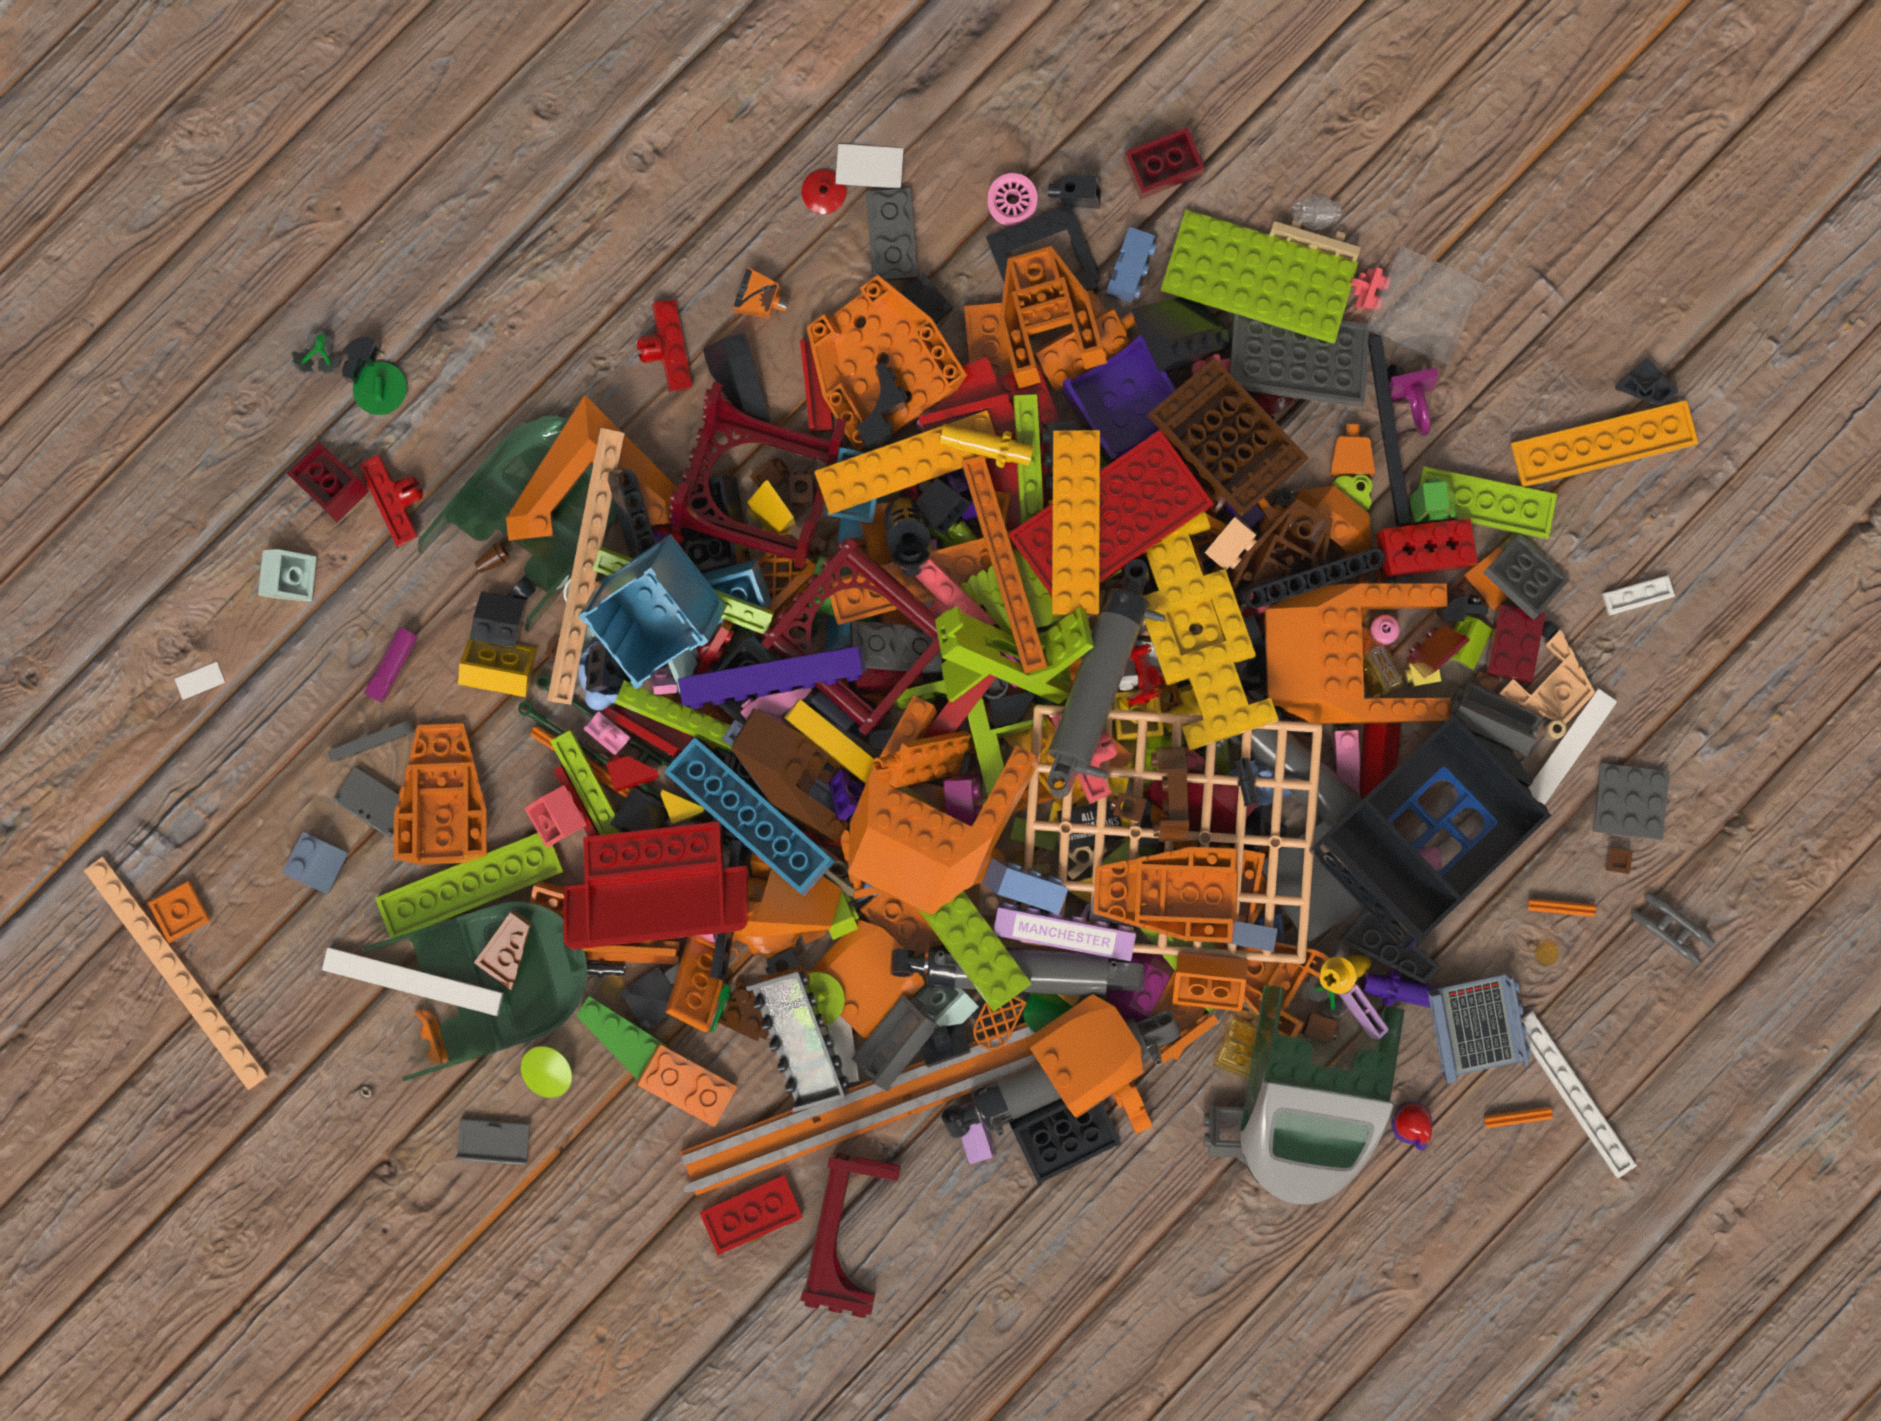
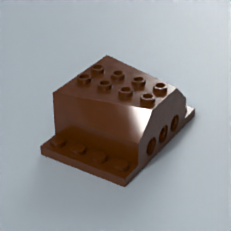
(1226, 439)

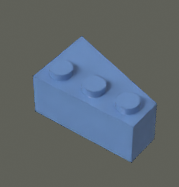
(1131, 265)
(1025, 886)

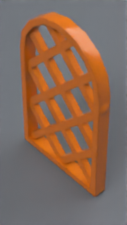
(980, 1017)

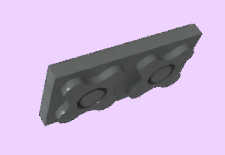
(891, 234)
(893, 646)

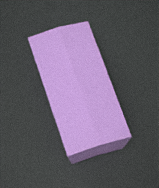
(1360, 1013)
(977, 1142)

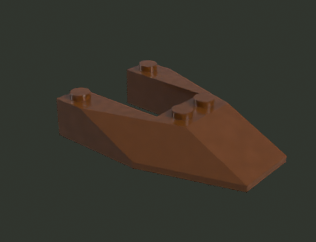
(1290, 542)
(785, 769)

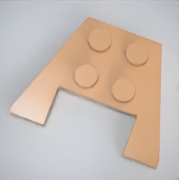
(1561, 691)

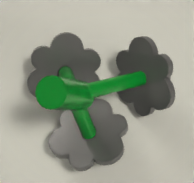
(318, 346)
(1316, 991)

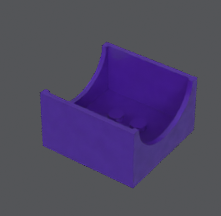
(1119, 398)

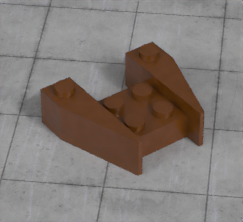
(1176, 824)

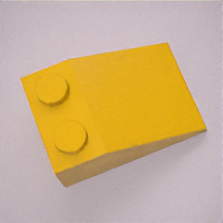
(770, 510)

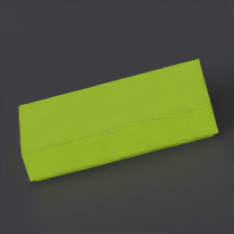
(1043, 839)

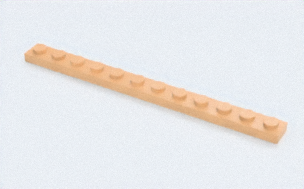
(583, 576)
(176, 973)

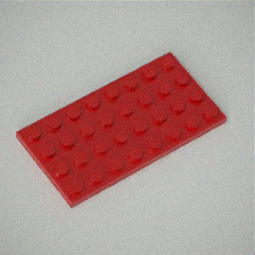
(1141, 504)

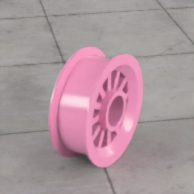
(1027, 186)

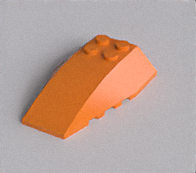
(441, 800)
(1173, 893)

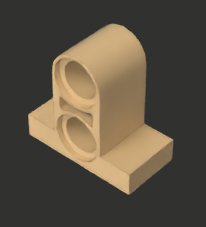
(1079, 867)

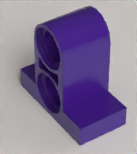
(845, 794)

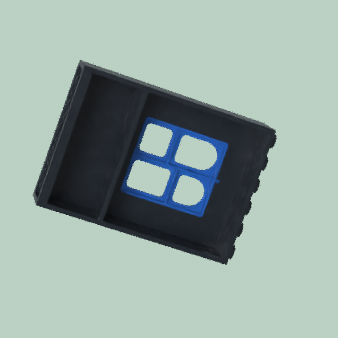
(1390, 873)

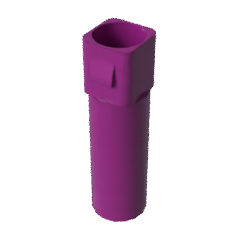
(390, 665)

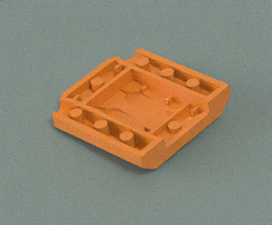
(862, 968)
(1088, 1053)

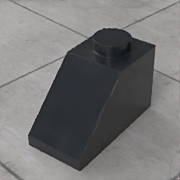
(1011, 708)

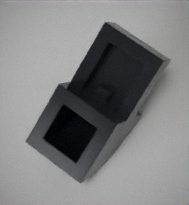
(359, 352)
(1459, 604)

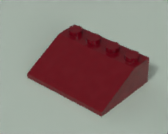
(1223, 798)

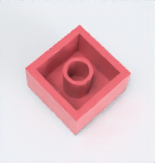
(555, 816)

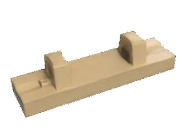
(1315, 241)

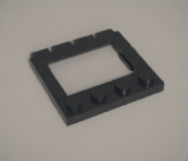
(1040, 228)

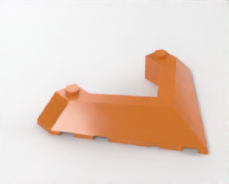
(568, 461)

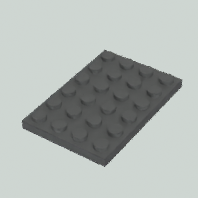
(1298, 365)

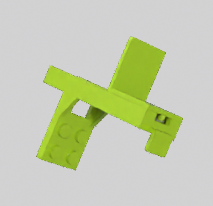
(975, 646)
(984, 738)

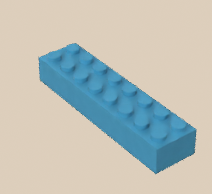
(749, 816)

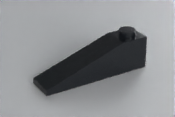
(734, 368)

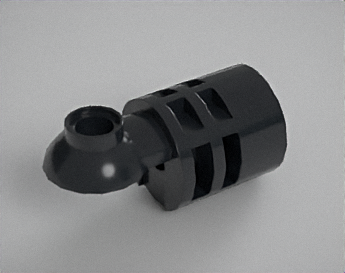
(907, 535)

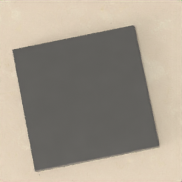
(1328, 897)

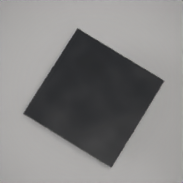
(639, 813)

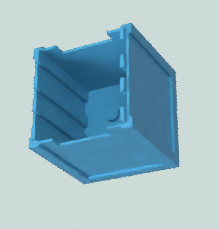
(653, 610)

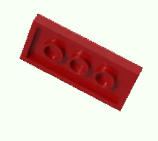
(751, 1215)

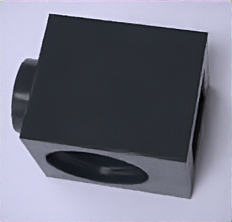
(788, 955)

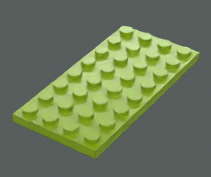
(1259, 276)

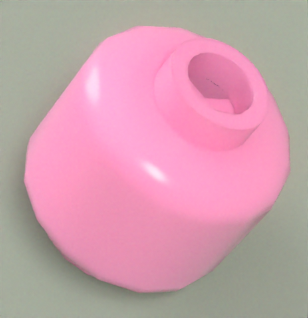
(1376, 633)

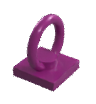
(1414, 388)

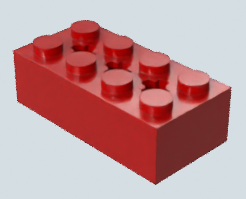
(1438, 556)

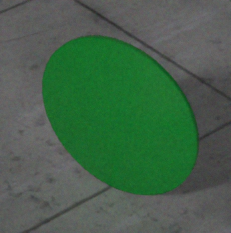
(380, 389)
(1043, 1009)

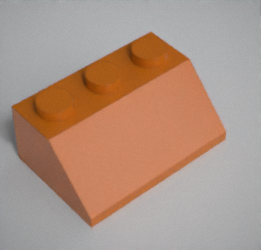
(1210, 981)

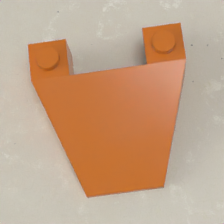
(785, 909)
(1284, 975)

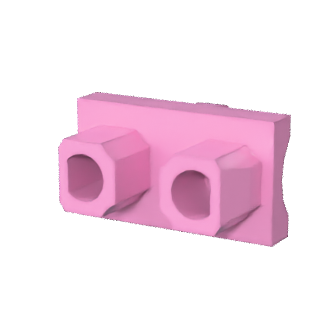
(606, 733)

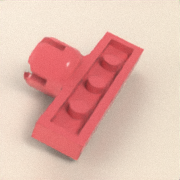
(949, 593)
(1095, 787)

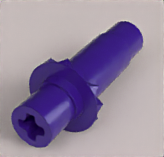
(1393, 988)

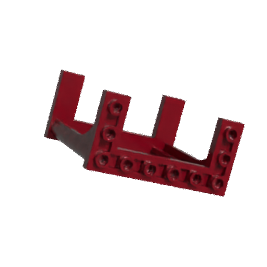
(724, 418)
(855, 557)
(826, 1280)

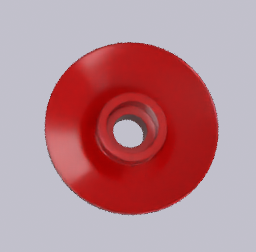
(823, 202)

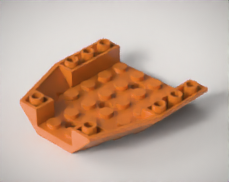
(848, 357)

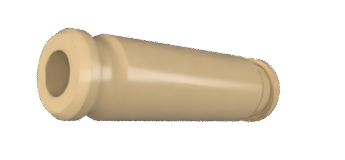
(1554, 730)

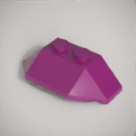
(1141, 1003)

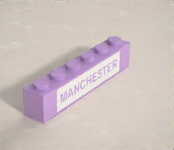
(1064, 932)

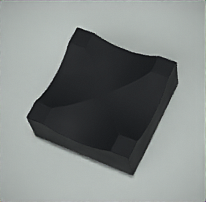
(927, 298)
(649, 998)

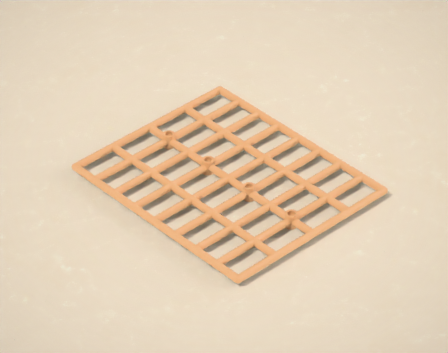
(1204, 836)

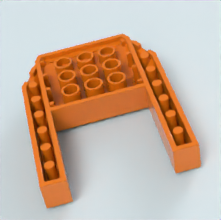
(1318, 654)
(916, 848)

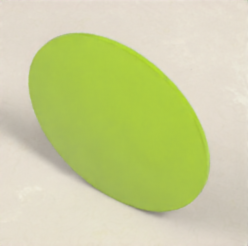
(829, 994)
(546, 1071)

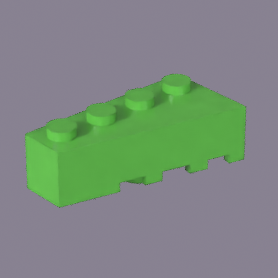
(1433, 502)
(619, 1035)

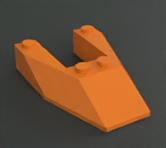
(1040, 297)

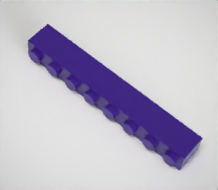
(772, 675)

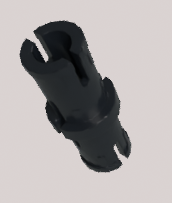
(1246, 781)
(605, 968)

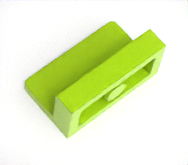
(1478, 634)

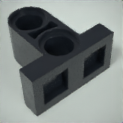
(603, 671)

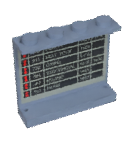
(1478, 1025)

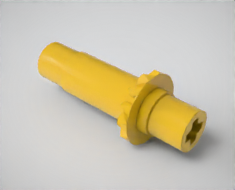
(987, 445)
(1341, 973)

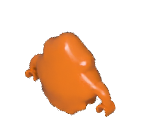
(768, 945)

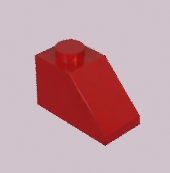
(628, 772)

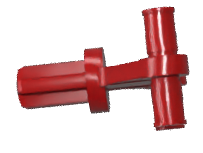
(1148, 676)

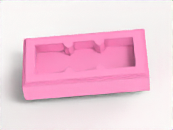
(662, 682)

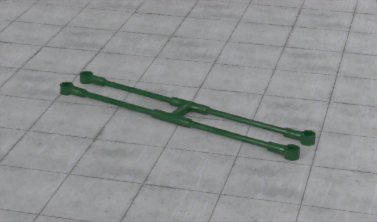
(647, 752)

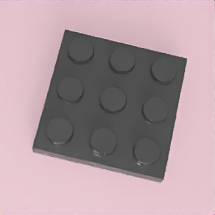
(1526, 576)
(1631, 801)

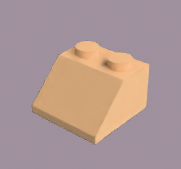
(1231, 543)

